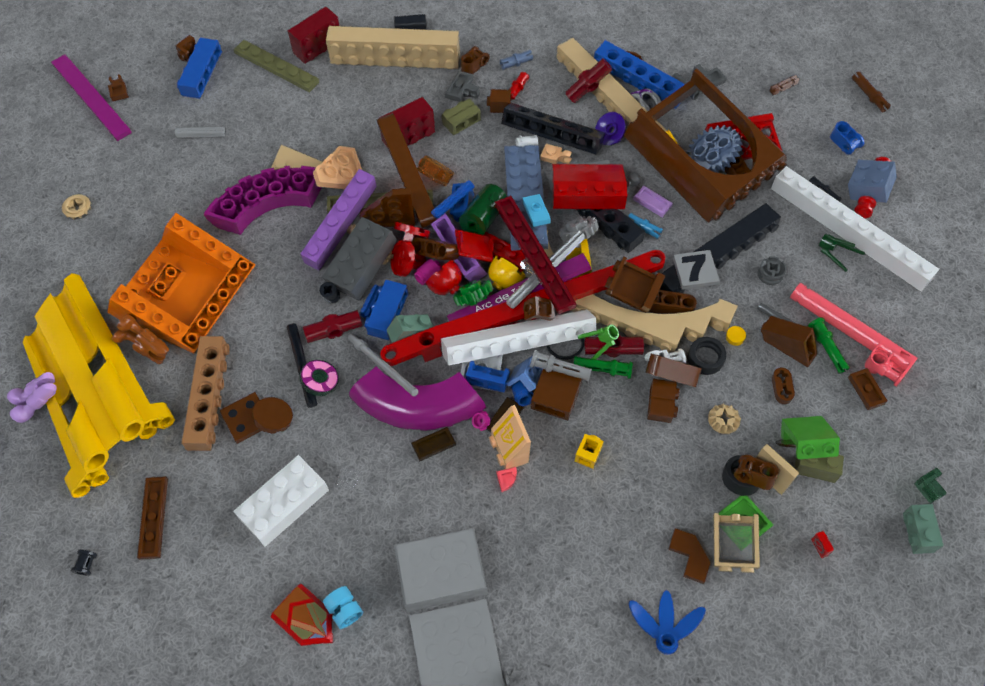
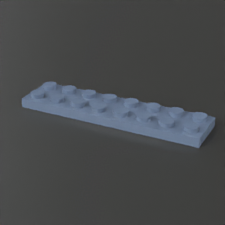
(524, 180)

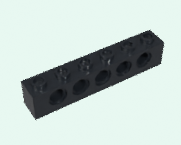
(553, 128)
(614, 222)

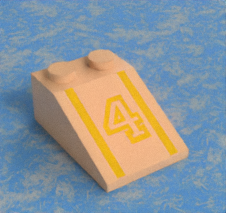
(510, 440)

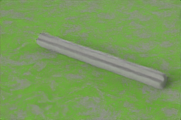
(556, 259)

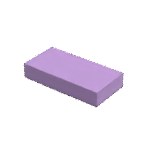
(652, 201)

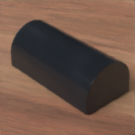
(410, 22)

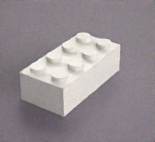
(281, 500)

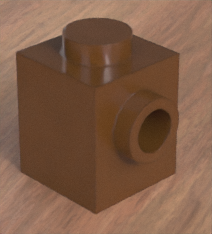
(498, 100)

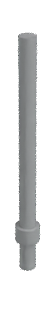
(363, 347)

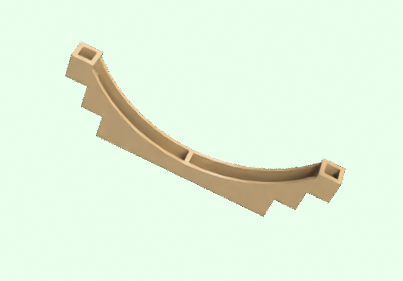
(658, 329)

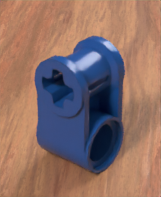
(845, 137)

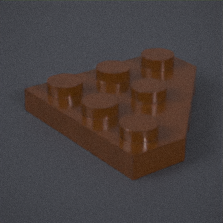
(391, 208)

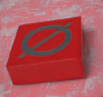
(822, 544)

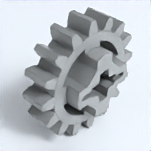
(585, 225)

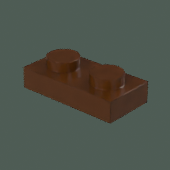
(867, 389)

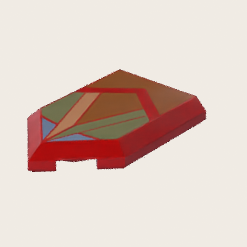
(304, 618)

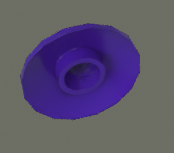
(607, 123)

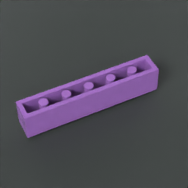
(338, 220)

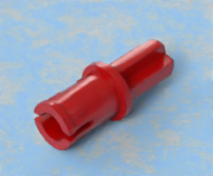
(518, 84)

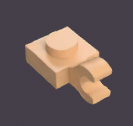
(554, 154)

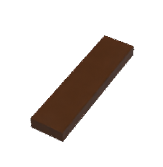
(152, 518)

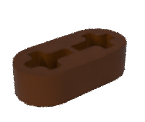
(787, 385)

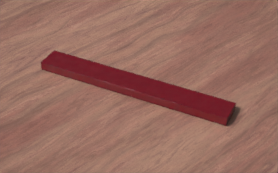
(535, 255)

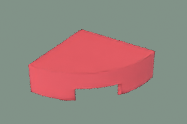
(506, 478)

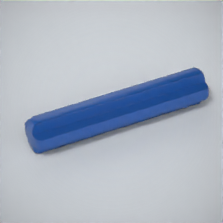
(452, 199)

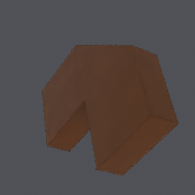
(688, 545)

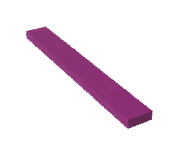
(91, 97)

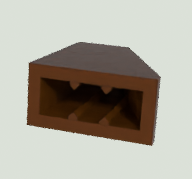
(791, 338)

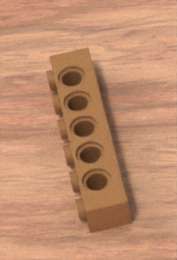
(192, 438)

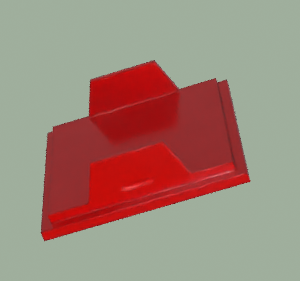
(474, 245)

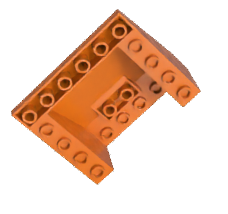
(182, 285)

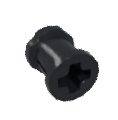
(328, 287)
(83, 562)

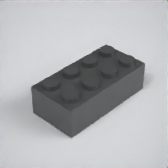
(360, 258)

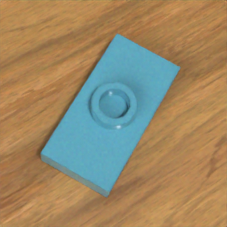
(536, 210)

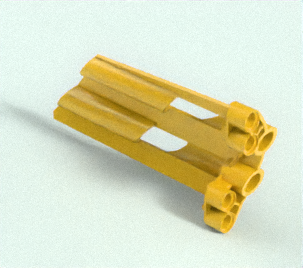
(108, 403)

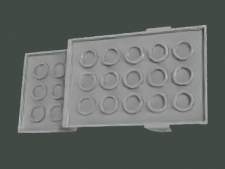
(456, 641)

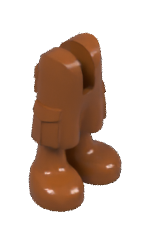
(144, 340)

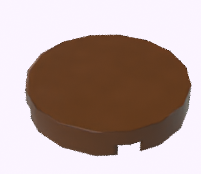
(272, 415)

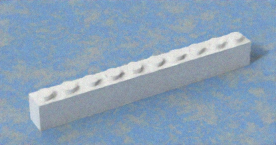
(854, 229)

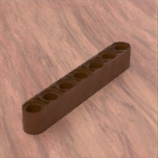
(406, 168)

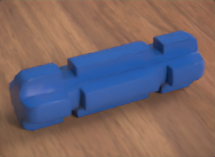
(366, 310)

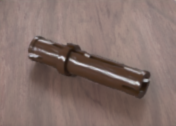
(874, 96)

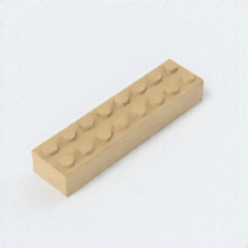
(393, 47)

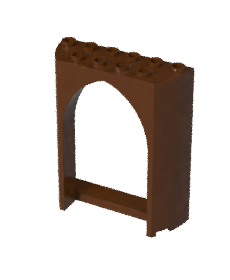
(703, 189)

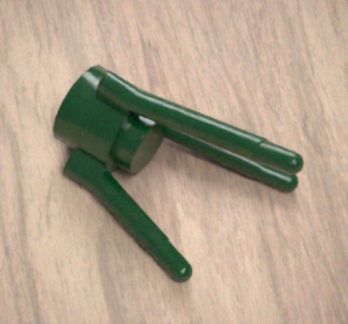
(829, 243)

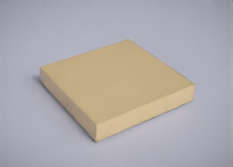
(786, 472)

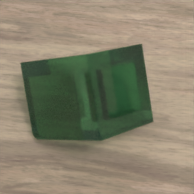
(930, 487)

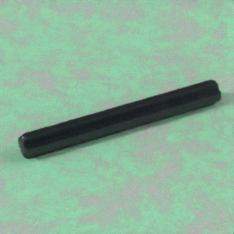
(300, 360)

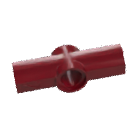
(588, 80)
(332, 326)
(626, 346)

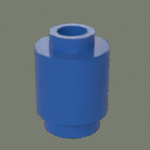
(521, 394)

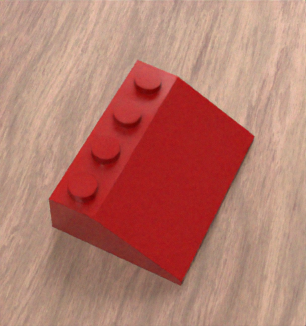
(589, 186)

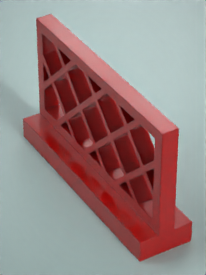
(761, 121)

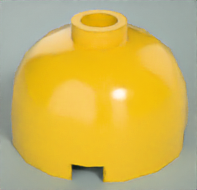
(504, 273)

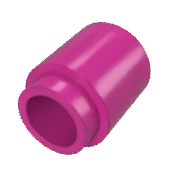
(426, 270)

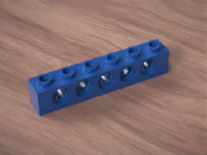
(636, 71)

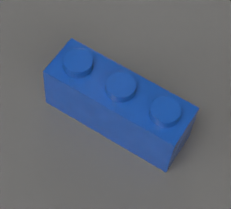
(388, 305)

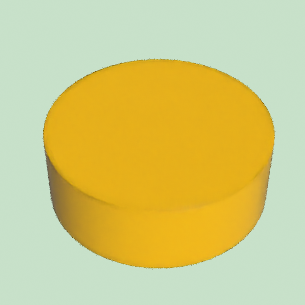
(735, 335)

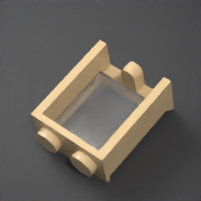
(736, 542)

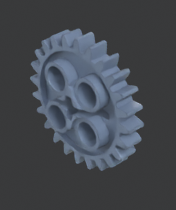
(716, 148)

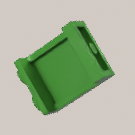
(811, 436)

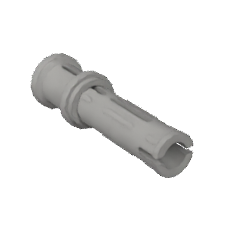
(584, 373)

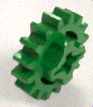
(473, 293)

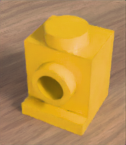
(586, 458)

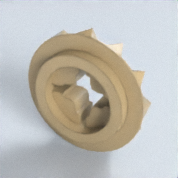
(69, 204)
(718, 423)

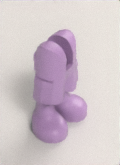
(32, 397)

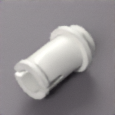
(527, 140)

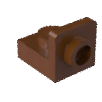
(185, 48)
(538, 308)

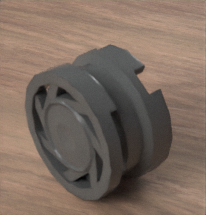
(772, 270)

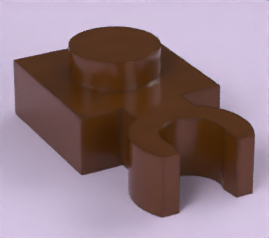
(117, 89)

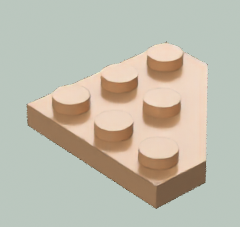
(337, 168)

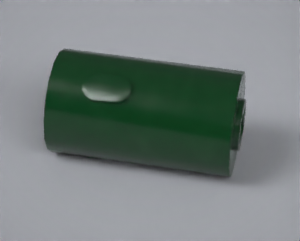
(482, 210)

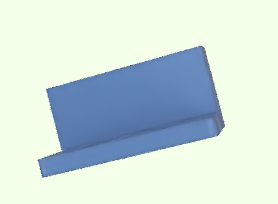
(526, 374)

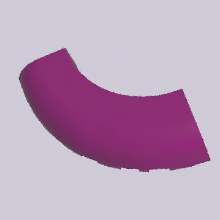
(261, 194)
(431, 408)

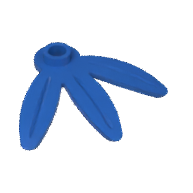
(665, 630)

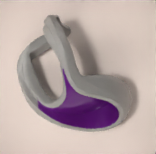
(640, 94)

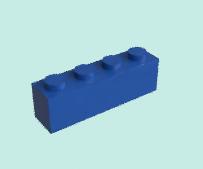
(199, 68)

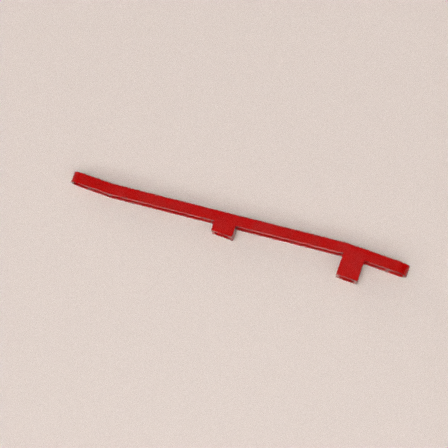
(429, 341)

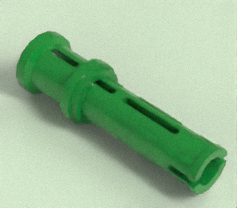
(824, 337)
(612, 367)

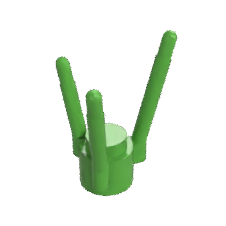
(606, 334)

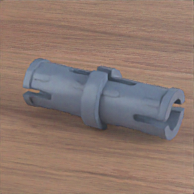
(516, 59)

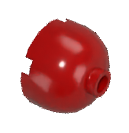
(446, 279)

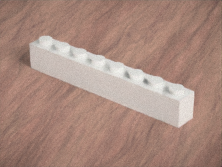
(516, 337)

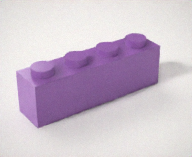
(469, 267)

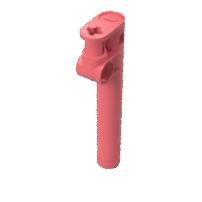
(890, 358)

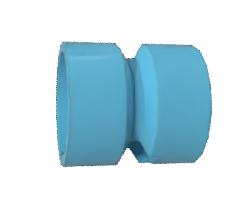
(341, 605)

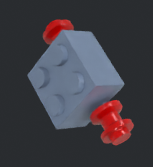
(871, 184)

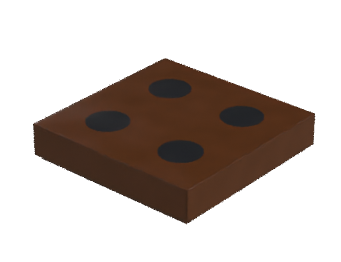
(239, 418)

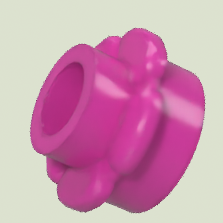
(477, 420)

